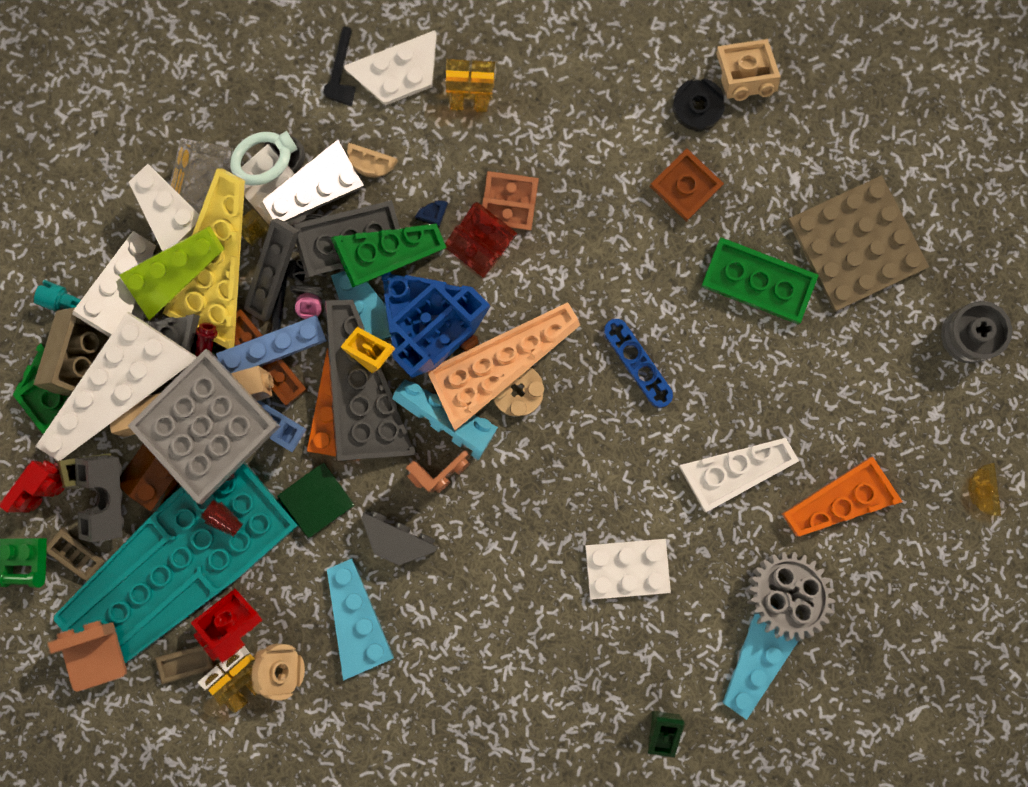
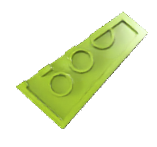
(168, 272)

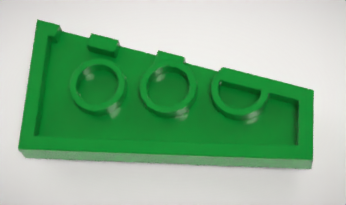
(380, 252)

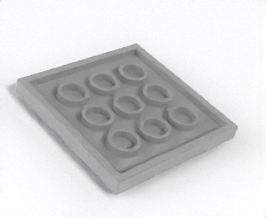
(203, 426)

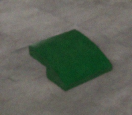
(315, 500)

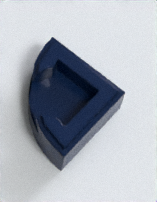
(432, 213)

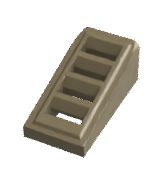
(68, 562)

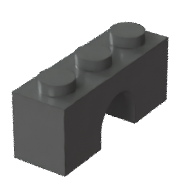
(105, 517)

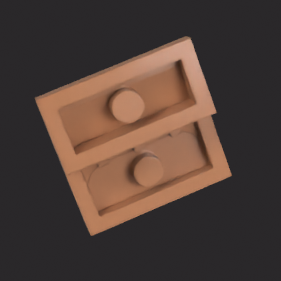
(511, 198)

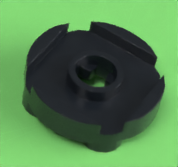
(698, 90)

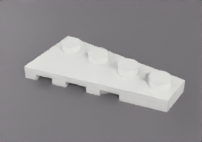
(315, 185)
(109, 297)
(729, 474)

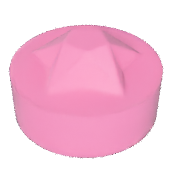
(308, 305)

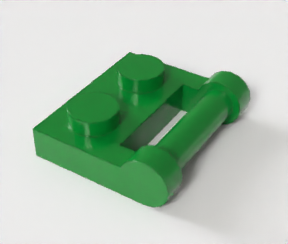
(23, 553)

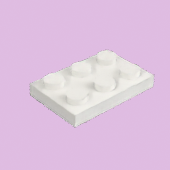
(258, 164)
(627, 569)

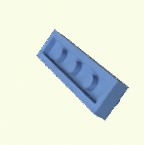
(273, 345)

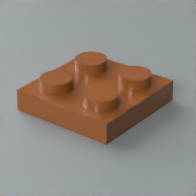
(686, 184)

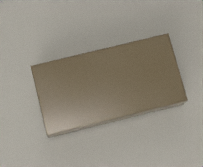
(183, 664)

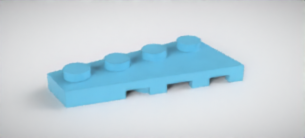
(474, 433)
(356, 623)

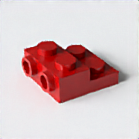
(36, 481)
(224, 625)

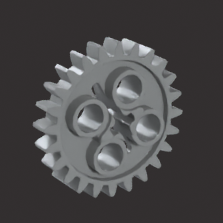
(784, 618)

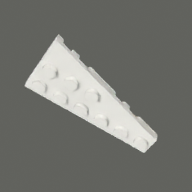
(123, 374)

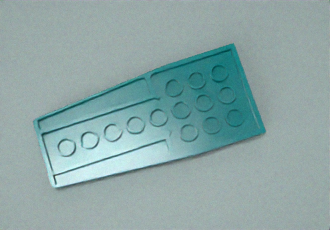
(178, 563)

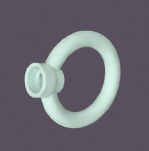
(284, 144)

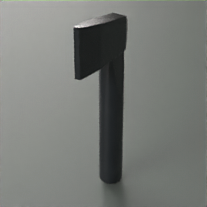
(334, 90)
(277, 312)

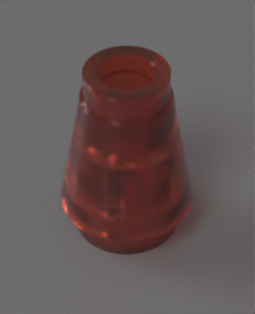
(221, 518)

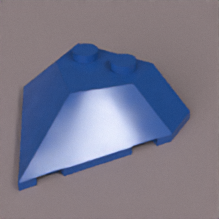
(429, 319)

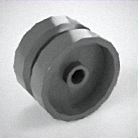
(976, 332)

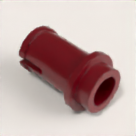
(206, 334)

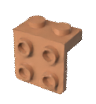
(421, 478)
(91, 655)

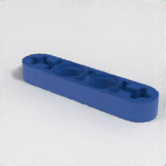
(640, 361)

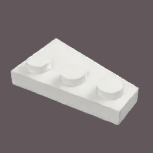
(165, 210)

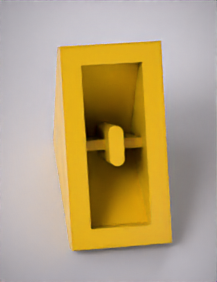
(367, 349)

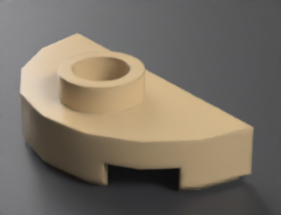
(369, 162)

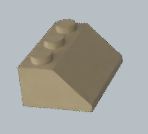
(68, 353)

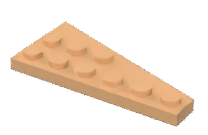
(486, 370)

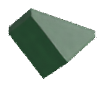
(665, 733)

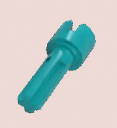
(54, 297)

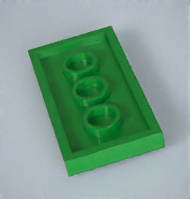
(759, 280)

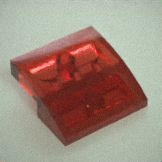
(480, 239)

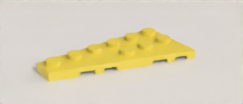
(215, 288)

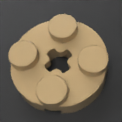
(526, 404)
(264, 671)

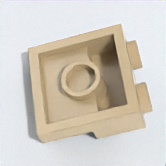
(748, 69)

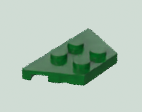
(37, 402)

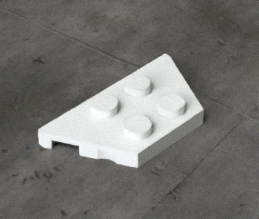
(397, 70)

